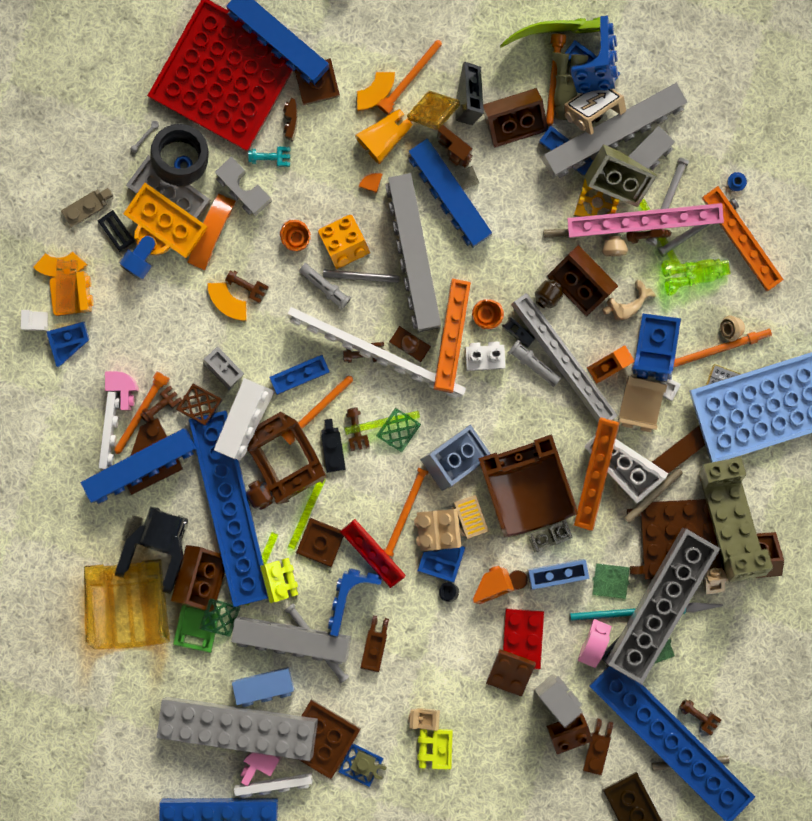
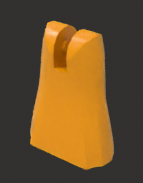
(383, 135)

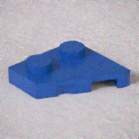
(67, 341)
(442, 563)

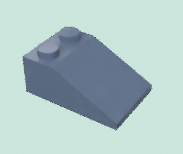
(455, 458)

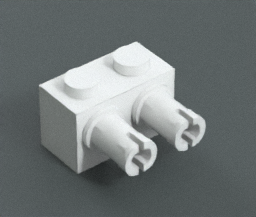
(485, 357)

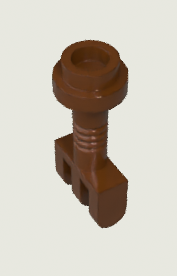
(634, 237)
(231, 277)
(348, 355)
(147, 415)
(358, 438)
(687, 707)

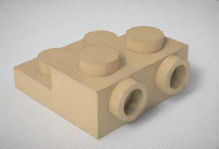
(438, 529)

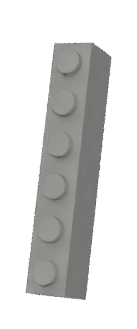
(291, 639)

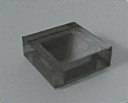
(467, 178)

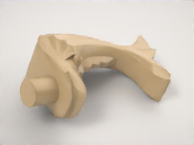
(624, 311)

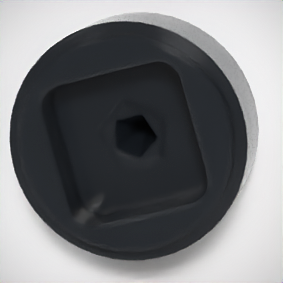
(449, 592)

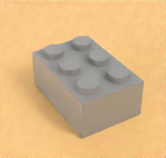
(555, 696)

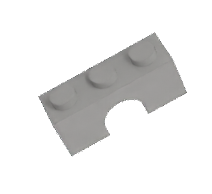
(230, 175)

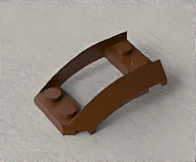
(300, 479)

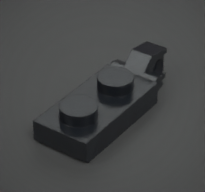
(332, 447)

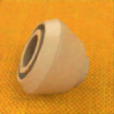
(615, 247)
(732, 328)

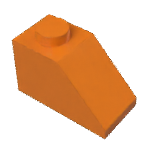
(610, 364)
(493, 585)

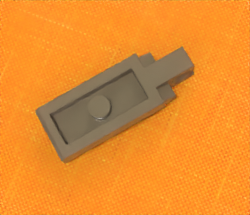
(86, 206)

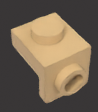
(715, 581)
(424, 719)

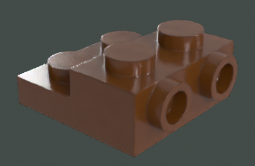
(458, 151)

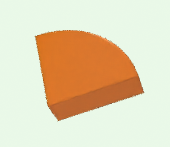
(371, 182)

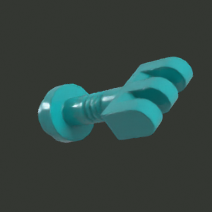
(279, 156)

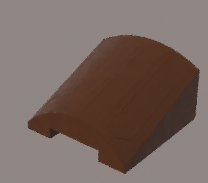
(528, 487)

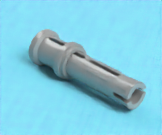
(332, 293)
(527, 357)

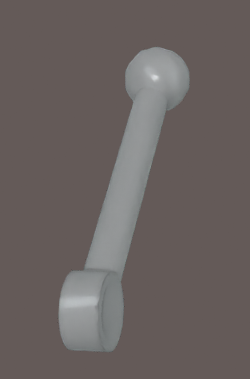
(154, 125)

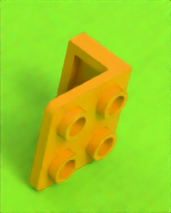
(344, 241)
(84, 299)

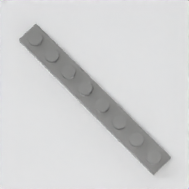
(563, 358)

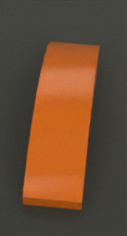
(215, 221)

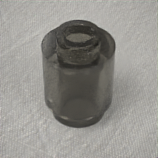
(131, 526)

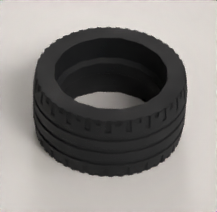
(185, 134)

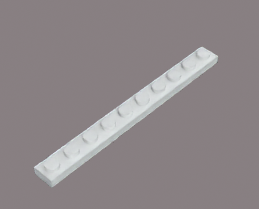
(367, 349)

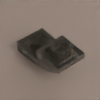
(550, 536)

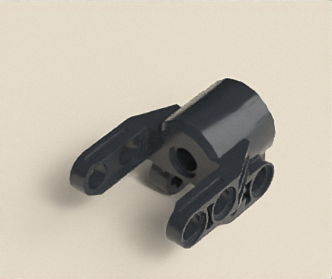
(160, 533)

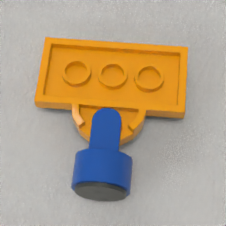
(159, 228)

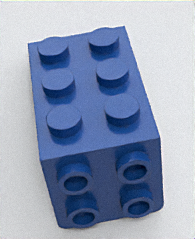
(602, 71)
(656, 347)
(348, 580)

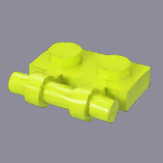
(275, 581)
(442, 749)

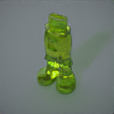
(694, 272)

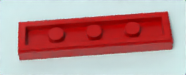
(372, 553)

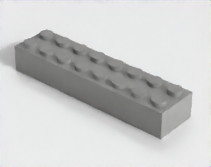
(413, 248)
(662, 605)
(237, 728)

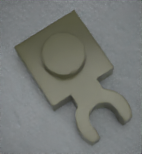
(365, 764)

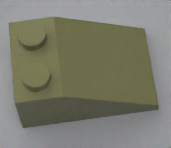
(619, 176)

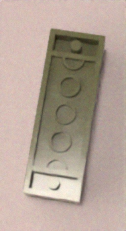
(733, 520)

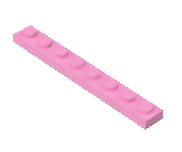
(645, 220)

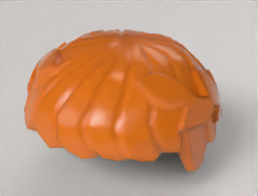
(295, 235)
(488, 314)

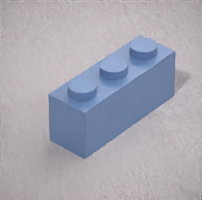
(558, 574)
(263, 687)

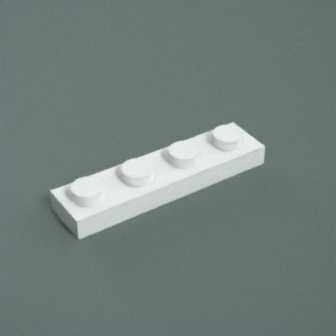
(108, 439)
(265, 787)

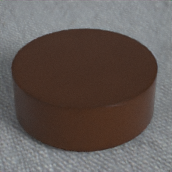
(518, 579)

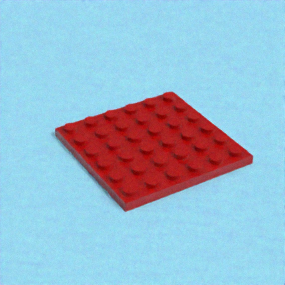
(221, 77)

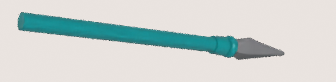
(692, 607)

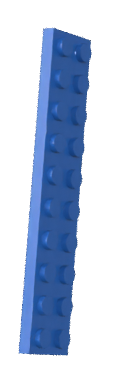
(230, 513)
(673, 743)

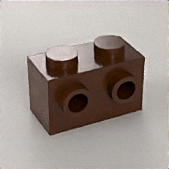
(571, 736)

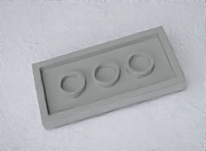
(184, 196)

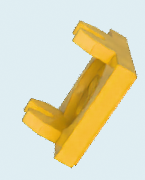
(580, 210)

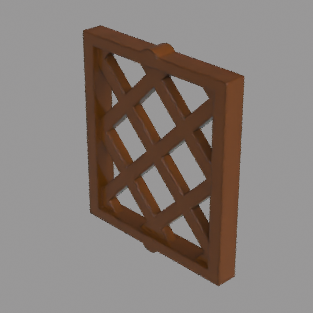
(186, 398)

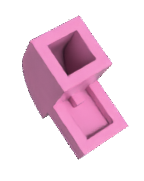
(125, 384)
(595, 644)
(262, 762)

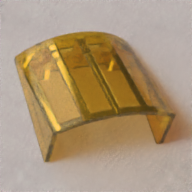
(125, 609)

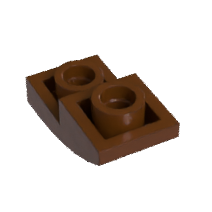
(291, 114)

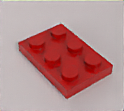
(524, 634)

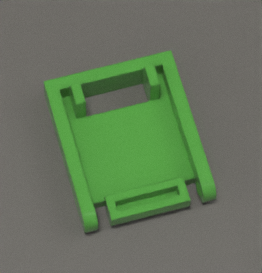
(189, 624)

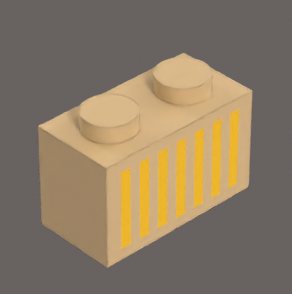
(470, 517)

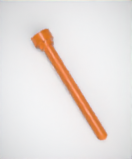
(558, 42)
(387, 104)
(159, 381)
(289, 436)

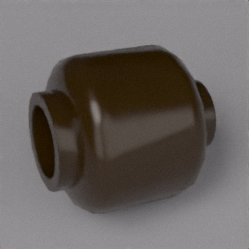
(548, 294)

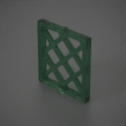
(388, 422)
(208, 614)

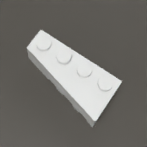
(243, 419)
(632, 470)

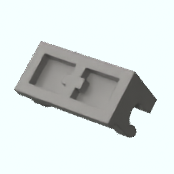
(223, 368)

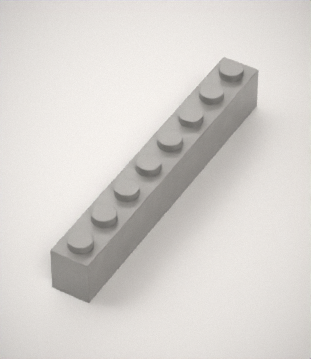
(614, 130)

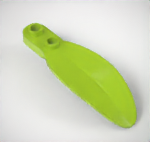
(576, 26)

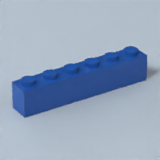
(278, 38)
(450, 193)
(138, 466)
(218, 809)

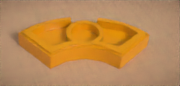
(376, 91)
(48, 264)
(226, 302)

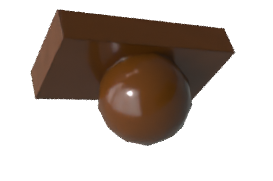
(410, 344)

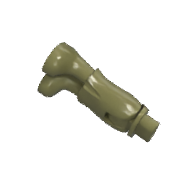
(565, 87)

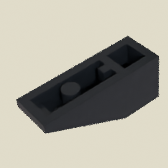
(470, 94)

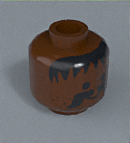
(259, 495)

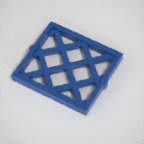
(347, 758)

